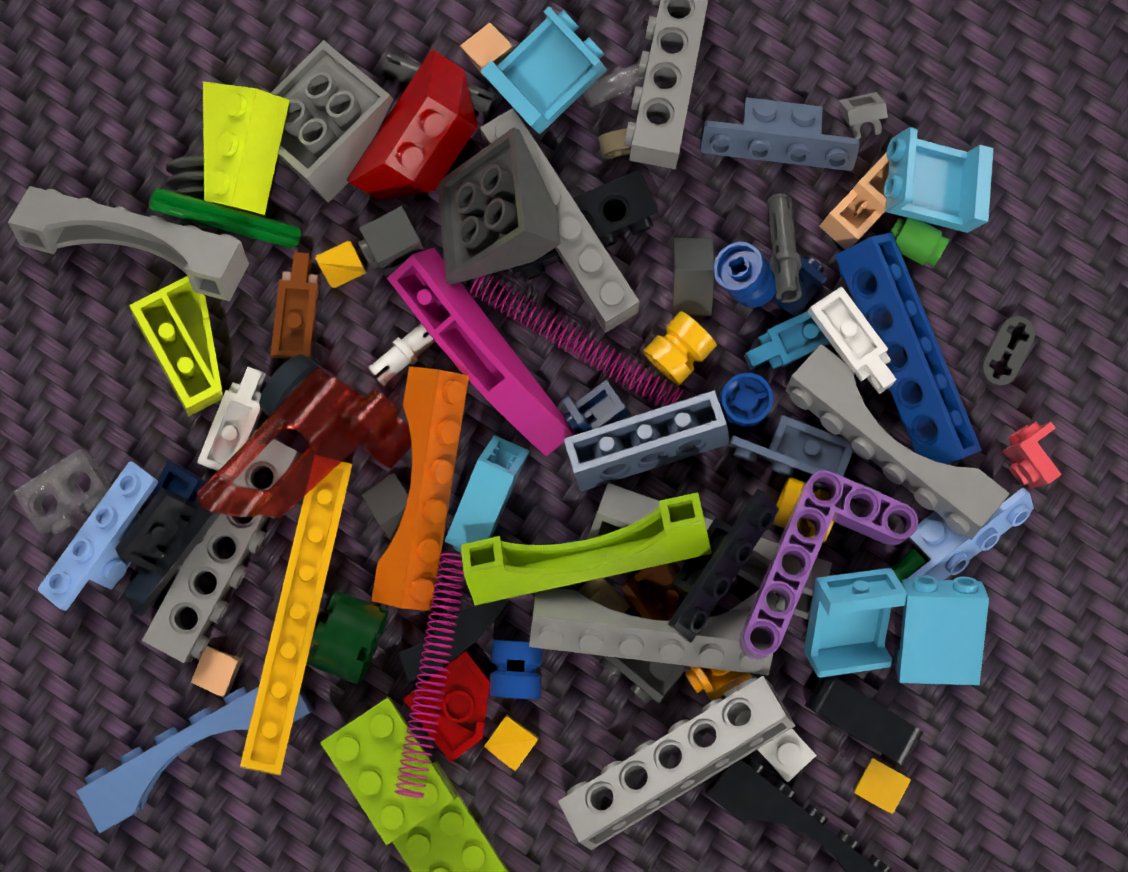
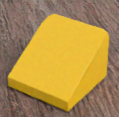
(882, 786)

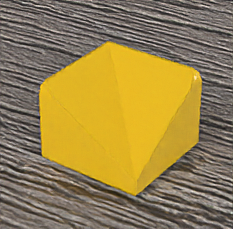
(340, 264)
(511, 742)

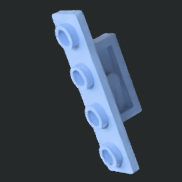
(93, 550)
(951, 552)

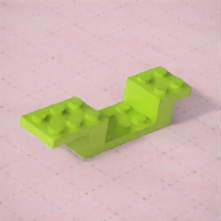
(428, 831)

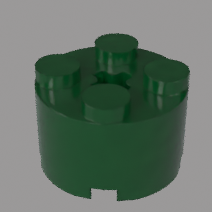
(347, 638)

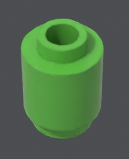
(919, 240)

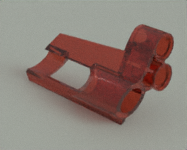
(333, 423)

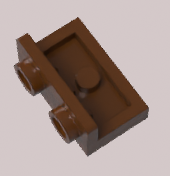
(653, 594)

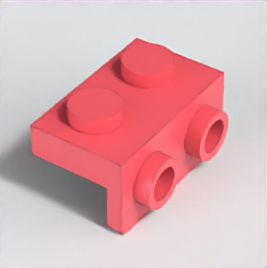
(1028, 459)

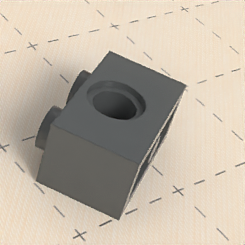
(389, 241)

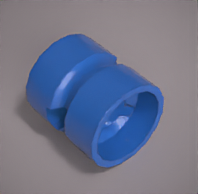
(745, 274)
(745, 400)
(515, 683)

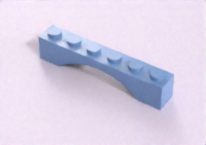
(124, 791)

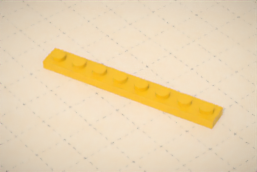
(295, 623)

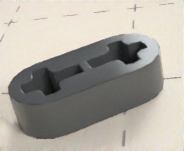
(1015, 355)

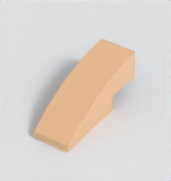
(859, 208)

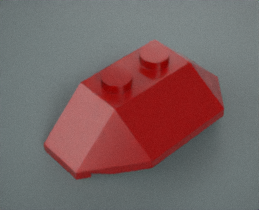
(419, 134)

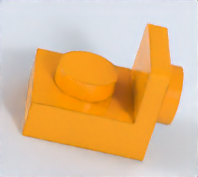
(714, 681)

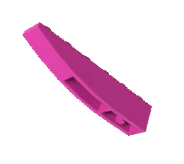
(479, 349)

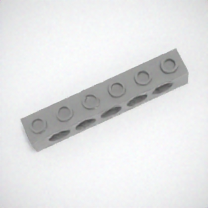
(661, 143)
(166, 629)
(697, 764)

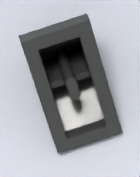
(693, 276)
(387, 503)

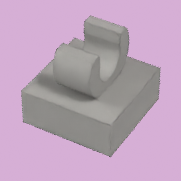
(861, 110)

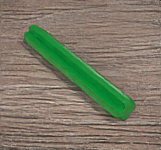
(224, 218)

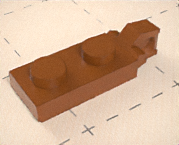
(296, 310)

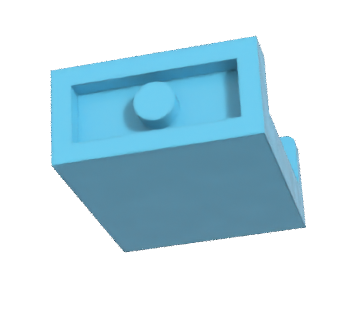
(547, 70)
(938, 182)
(852, 621)
(942, 631)

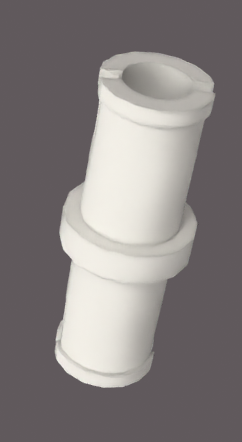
(402, 354)

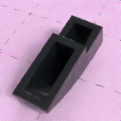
(470, 627)

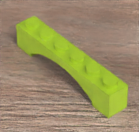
(509, 570)

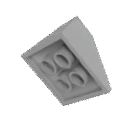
(329, 119)

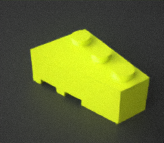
(241, 144)
(182, 340)

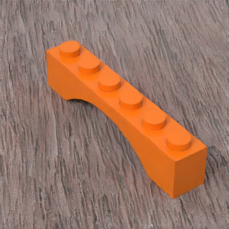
(434, 414)

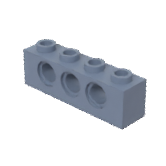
(647, 441)

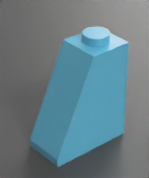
(487, 492)

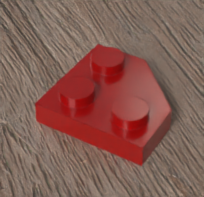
(462, 706)

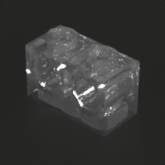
(60, 482)

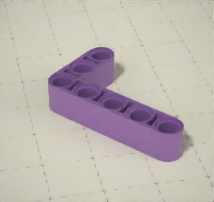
(806, 549)

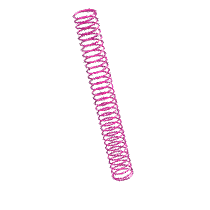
(581, 345)
(452, 562)

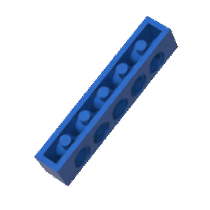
(912, 331)

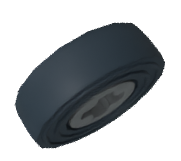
(285, 382)

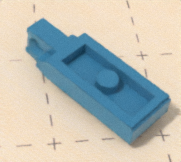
(787, 342)

